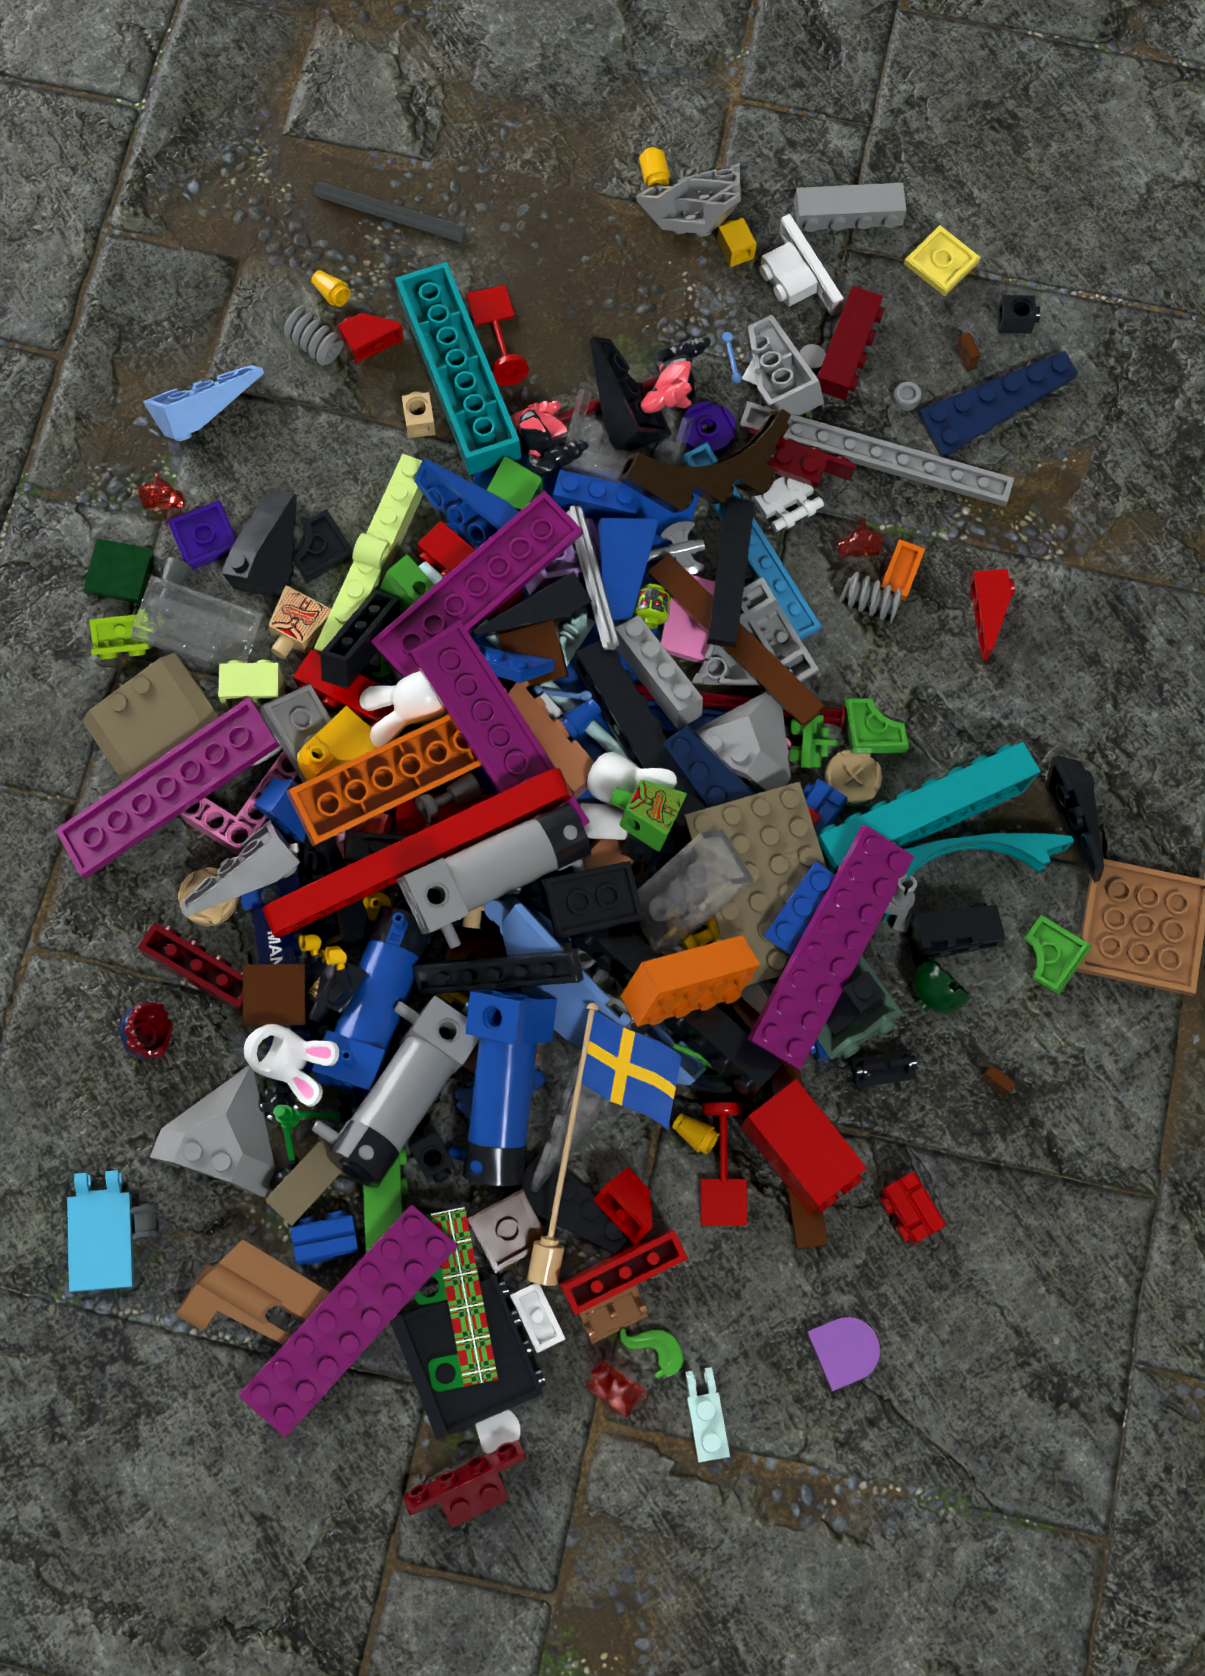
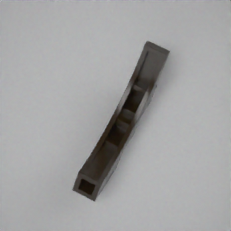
(746, 469)

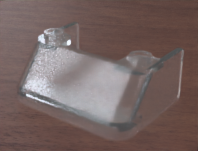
(605, 461)

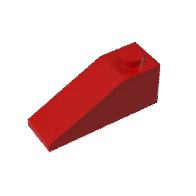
(990, 599)

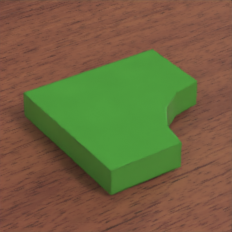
(872, 731)
(1057, 953)

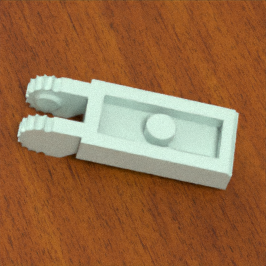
(707, 1419)

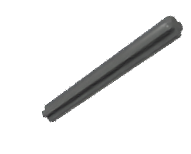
(389, 211)

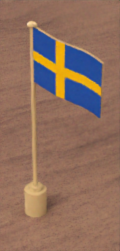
(626, 1071)

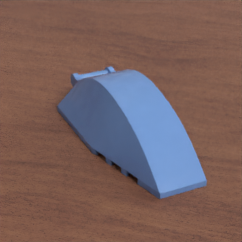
(532, 932)

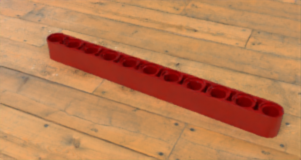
(415, 852)

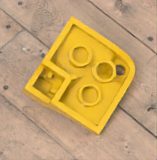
(335, 744)

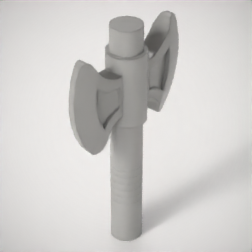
(680, 548)

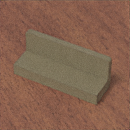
(304, 1184)

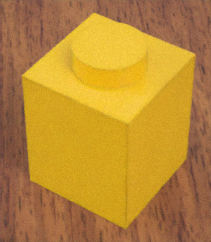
(736, 242)

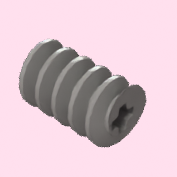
(312, 337)
(871, 596)

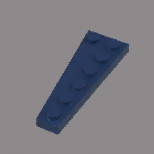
(976, 411)
(705, 770)

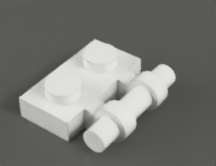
(782, 495)

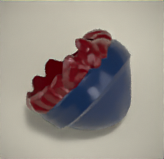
(146, 1030)

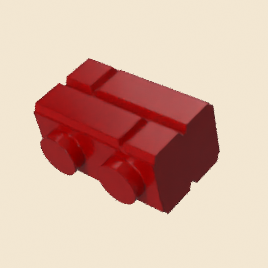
(912, 1209)

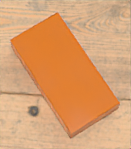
(903, 567)

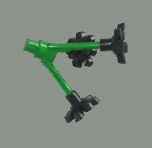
(281, 1108)

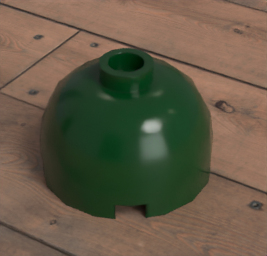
(937, 988)

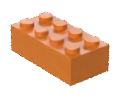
(690, 981)

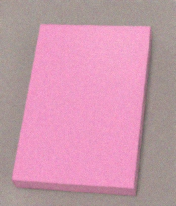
(682, 635)

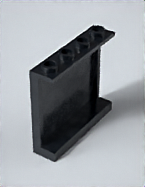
(430, 1335)

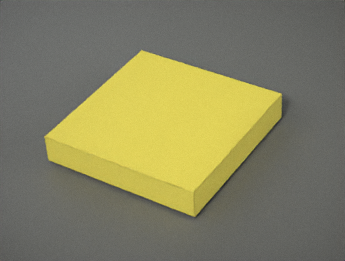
(942, 260)

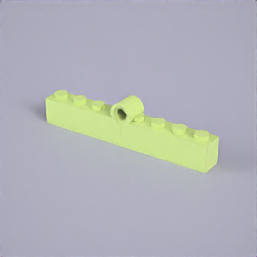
(377, 548)

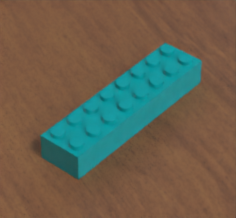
(458, 368)
(937, 803)

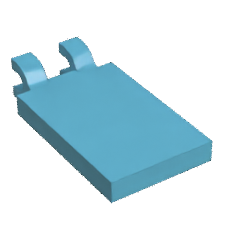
(100, 1235)

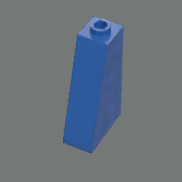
(622, 560)

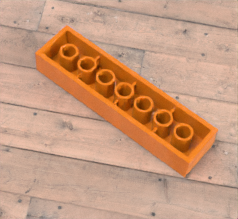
(381, 779)

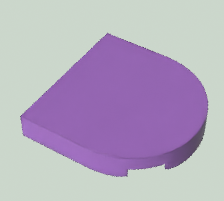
(845, 1350)

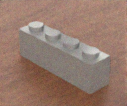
(850, 206)
(658, 672)

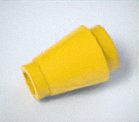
(332, 289)
(696, 1133)

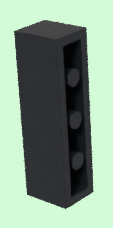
(352, 646)

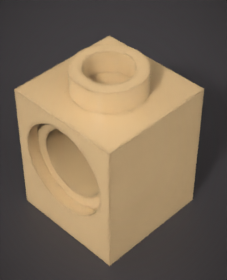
(422, 424)

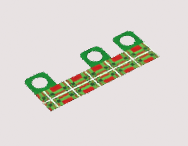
(461, 1287)

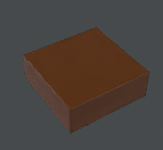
(968, 351)
(997, 1081)

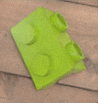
(114, 636)

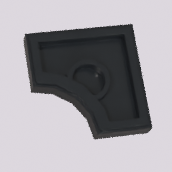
(323, 547)

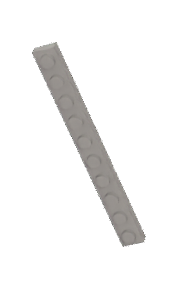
(889, 457)

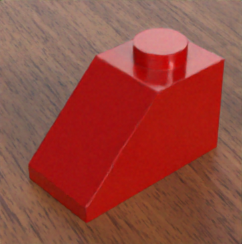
(368, 335)
(627, 1204)

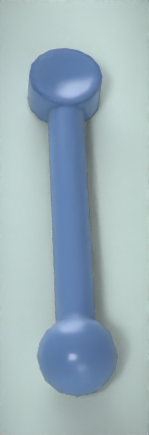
(727, 338)
(537, 690)

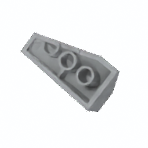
(262, 862)

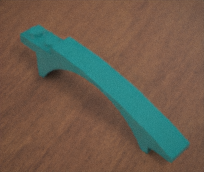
(1026, 847)

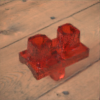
(615, 1389)

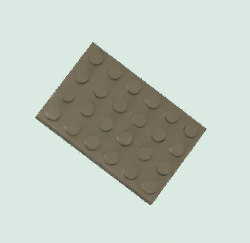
(778, 849)

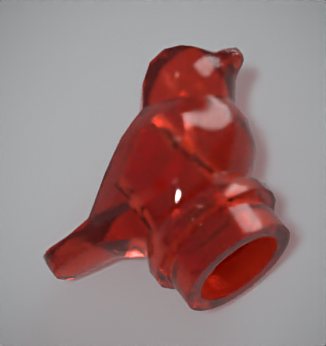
(160, 494)
(861, 542)

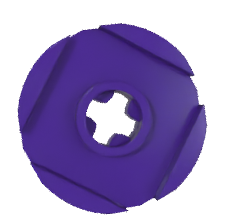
(714, 416)

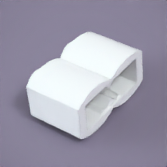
(788, 274)

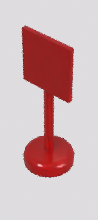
(490, 307)
(723, 1198)

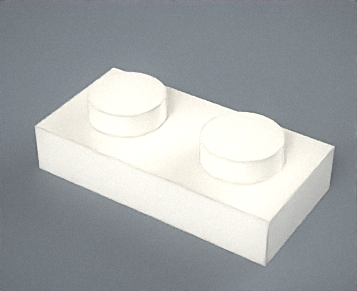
(537, 1317)

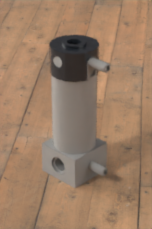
(495, 868)
(402, 1094)

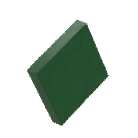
(118, 571)

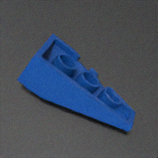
(467, 507)

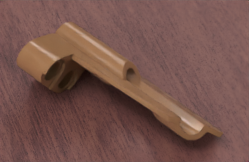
(246, 1287)

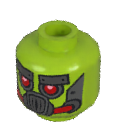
(652, 605)

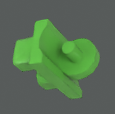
(814, 745)

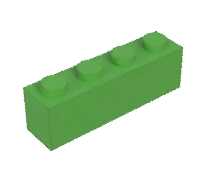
(385, 1203)

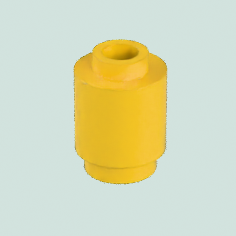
(654, 167)

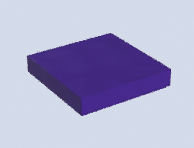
(203, 534)

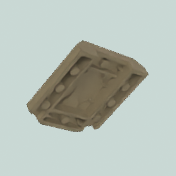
(149, 716)

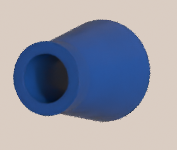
(580, 718)

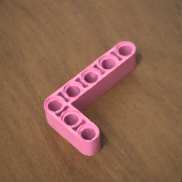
(242, 822)

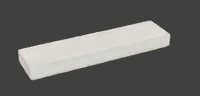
(826, 288)

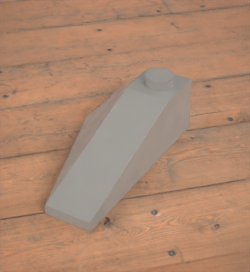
(781, 371)

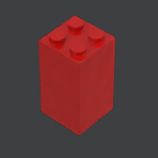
(804, 1148)

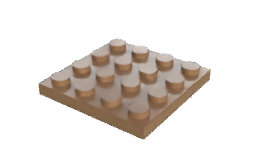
(1145, 927)

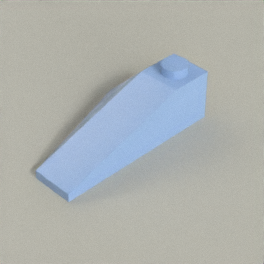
(188, 411)

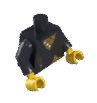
(331, 979)

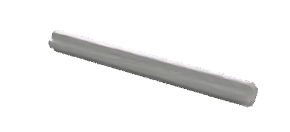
(594, 582)

